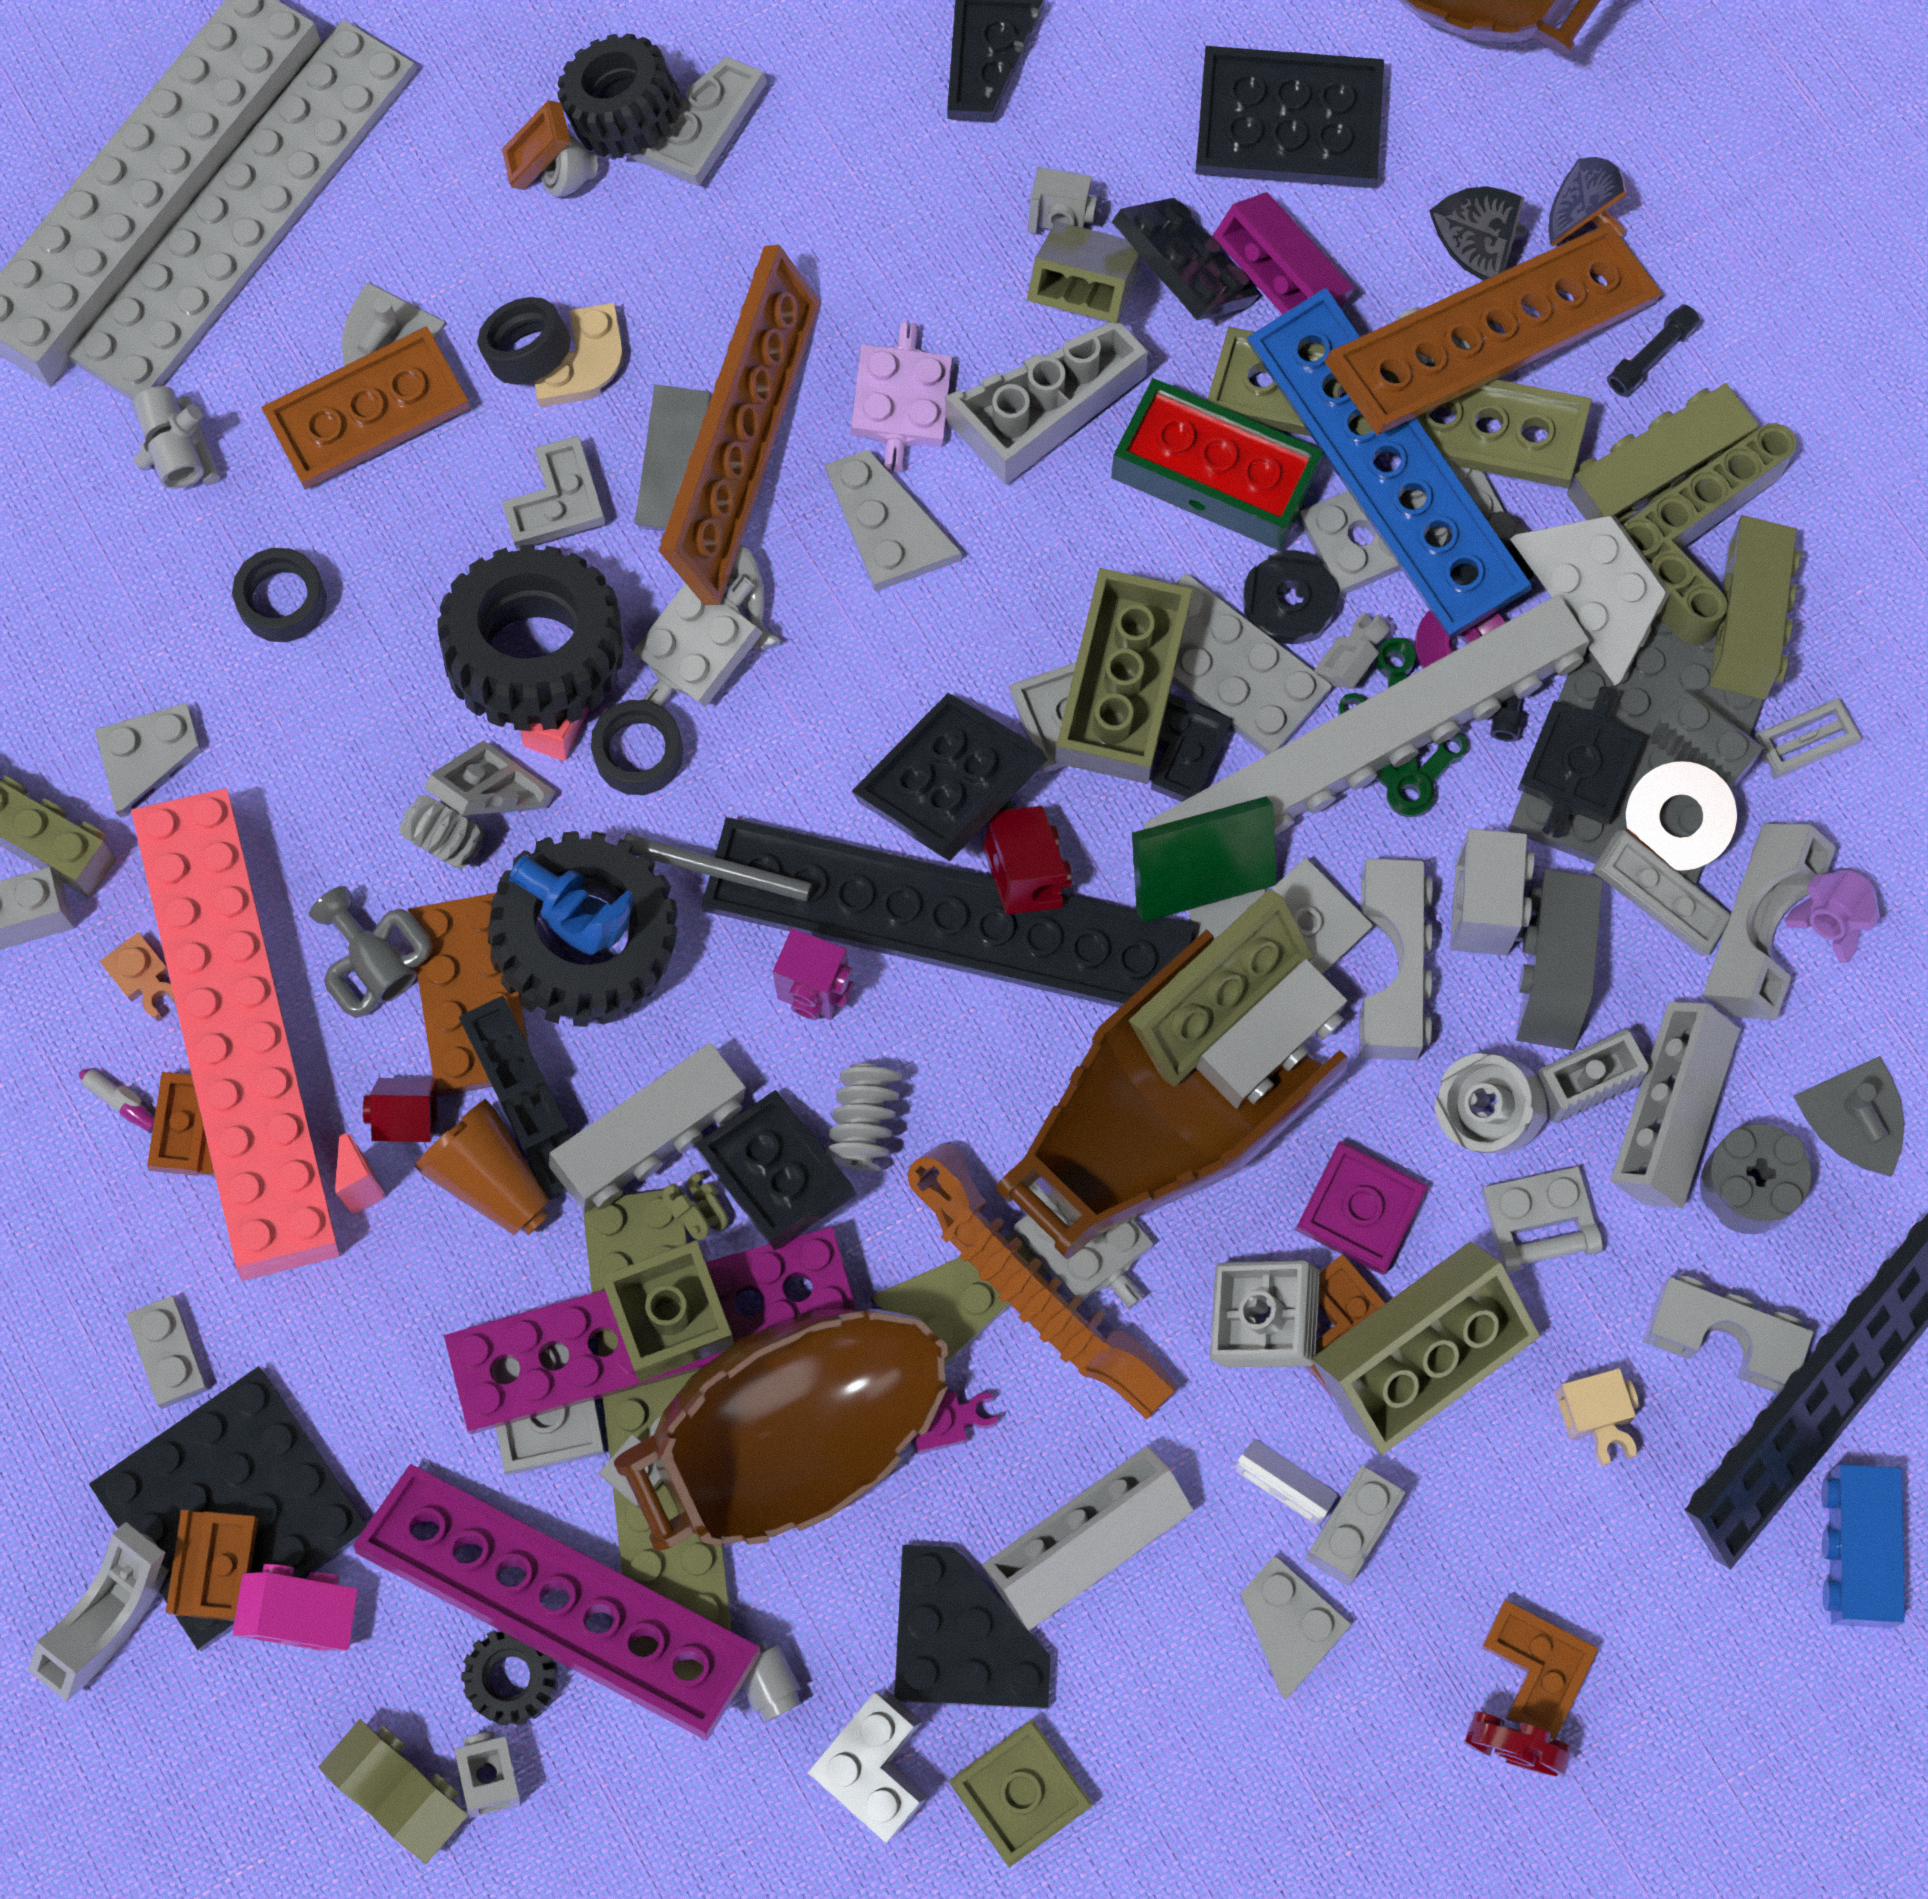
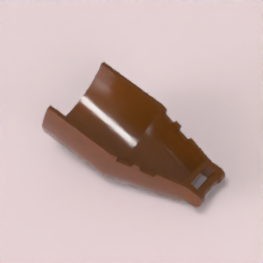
(1136, 1142)

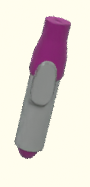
(119, 1098)

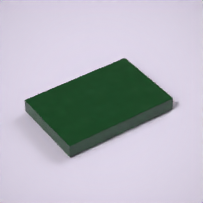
(1204, 858)

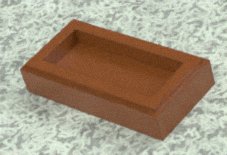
(536, 145)

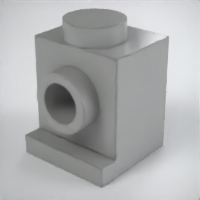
(1061, 198)
(483, 1751)

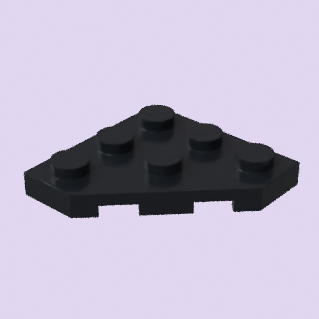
(961, 1639)

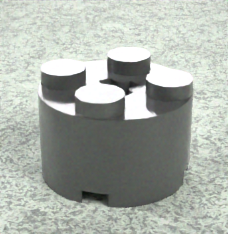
(1777, 1161)

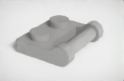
(1538, 1204)

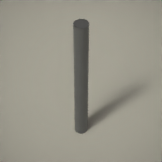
(720, 868)

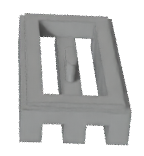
(1772, 754)

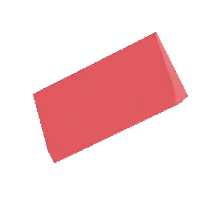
(355, 1179)

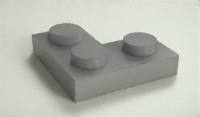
(564, 506)

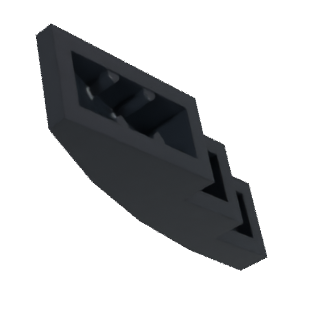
(518, 1087)

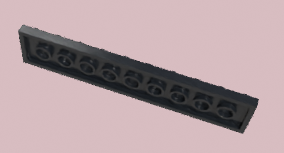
(943, 917)

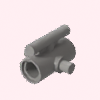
(173, 439)

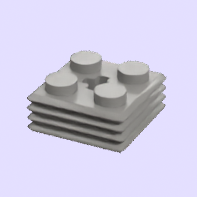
(1246, 1291)

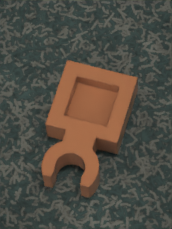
(139, 972)

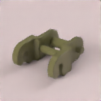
(697, 1216)

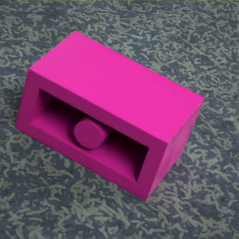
(295, 1610)

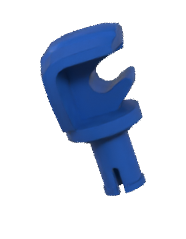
(570, 912)

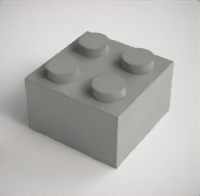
(1490, 892)

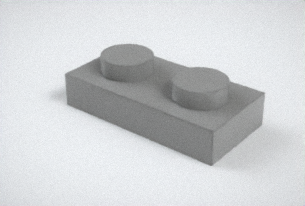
(167, 1352)

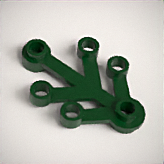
(1407, 775)

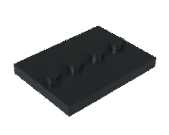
(1290, 116)

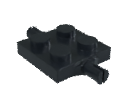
(1580, 762)

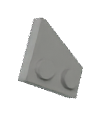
(1290, 1624)

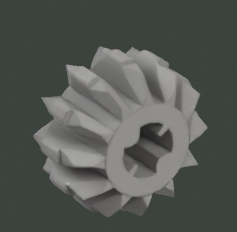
(441, 831)

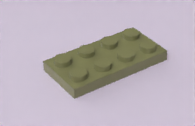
(1220, 986)

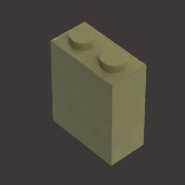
(1084, 272)

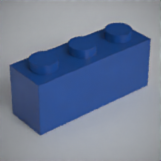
(1864, 1546)

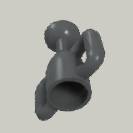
(370, 954)

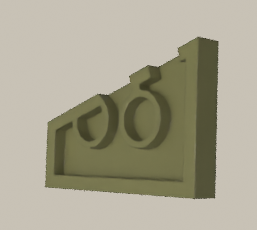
(950, 1301)

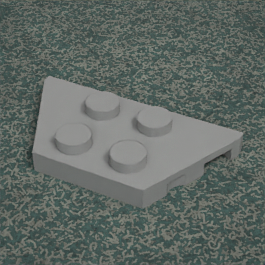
(1602, 584)

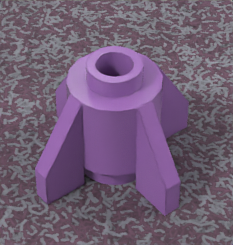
(1837, 910)

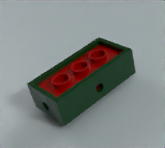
(1216, 464)

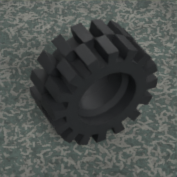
(508, 1709)

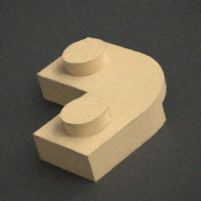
(591, 365)

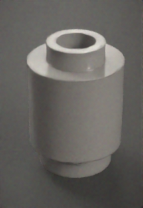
(771, 1684)

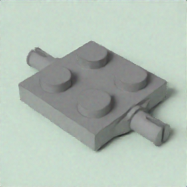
(697, 644)
(1097, 1265)

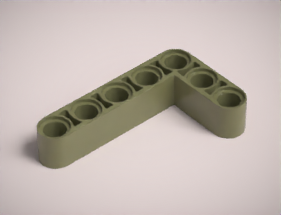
(1692, 517)

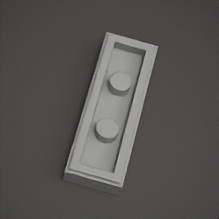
(1662, 893)

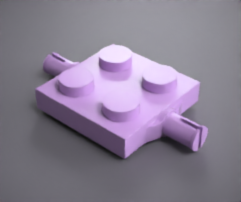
(901, 396)

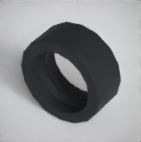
(534, 359)
(272, 562)
(643, 713)

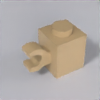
(1597, 1409)

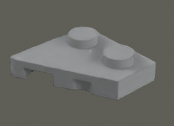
(146, 752)
(487, 782)

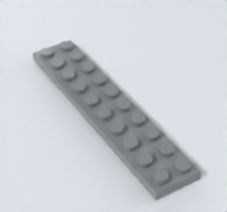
(242, 212)

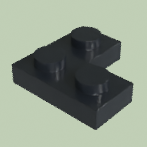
(1192, 744)

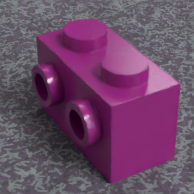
(812, 976)

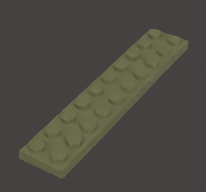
(691, 1570)

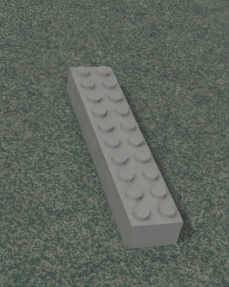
(147, 179)

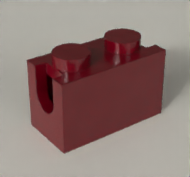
(1026, 860)

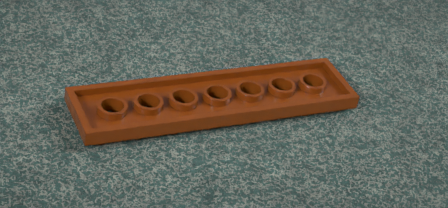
(1492, 353)
(740, 426)

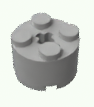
(1465, 1093)

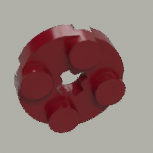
(1525, 1748)

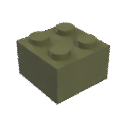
(667, 1311)

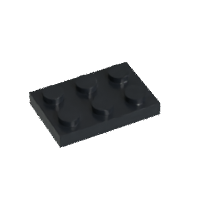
(1185, 258)
(775, 1170)

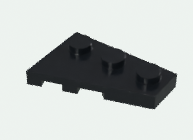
(985, 53)

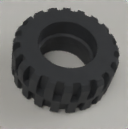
(522, 587)
(575, 988)

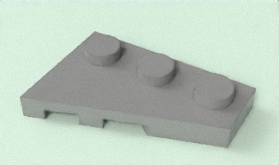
(706, 121)
(886, 523)

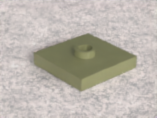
(1020, 1793)

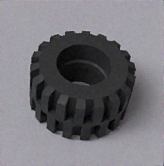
(619, 95)

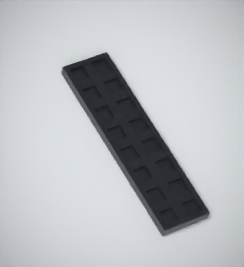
(1815, 1404)

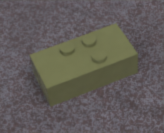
(1123, 675)
(1426, 1347)

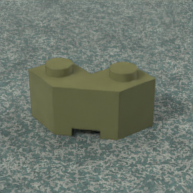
(393, 1790)

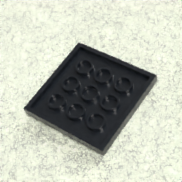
(240, 1459)

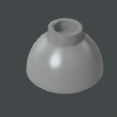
(569, 170)

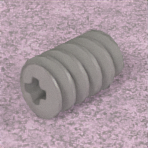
(861, 1116)

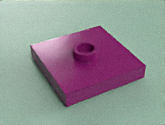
(1361, 1208)

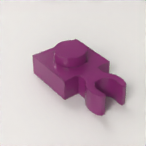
(951, 1420)

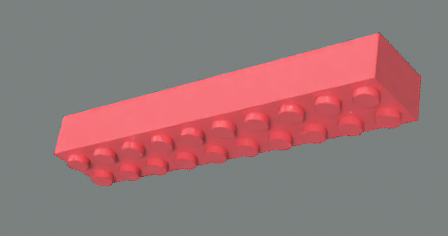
(234, 1035)

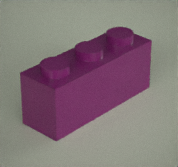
(1278, 254)

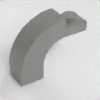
(104, 1615)

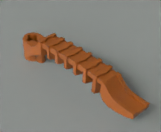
(1114, 1360)

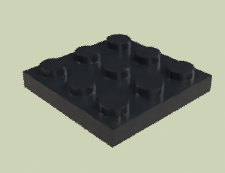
(949, 776)

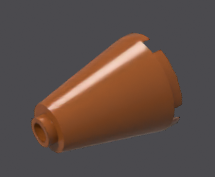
(486, 1171)

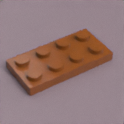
(365, 407)
(455, 981)

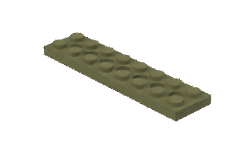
(1459, 441)

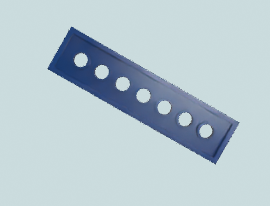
(1378, 492)

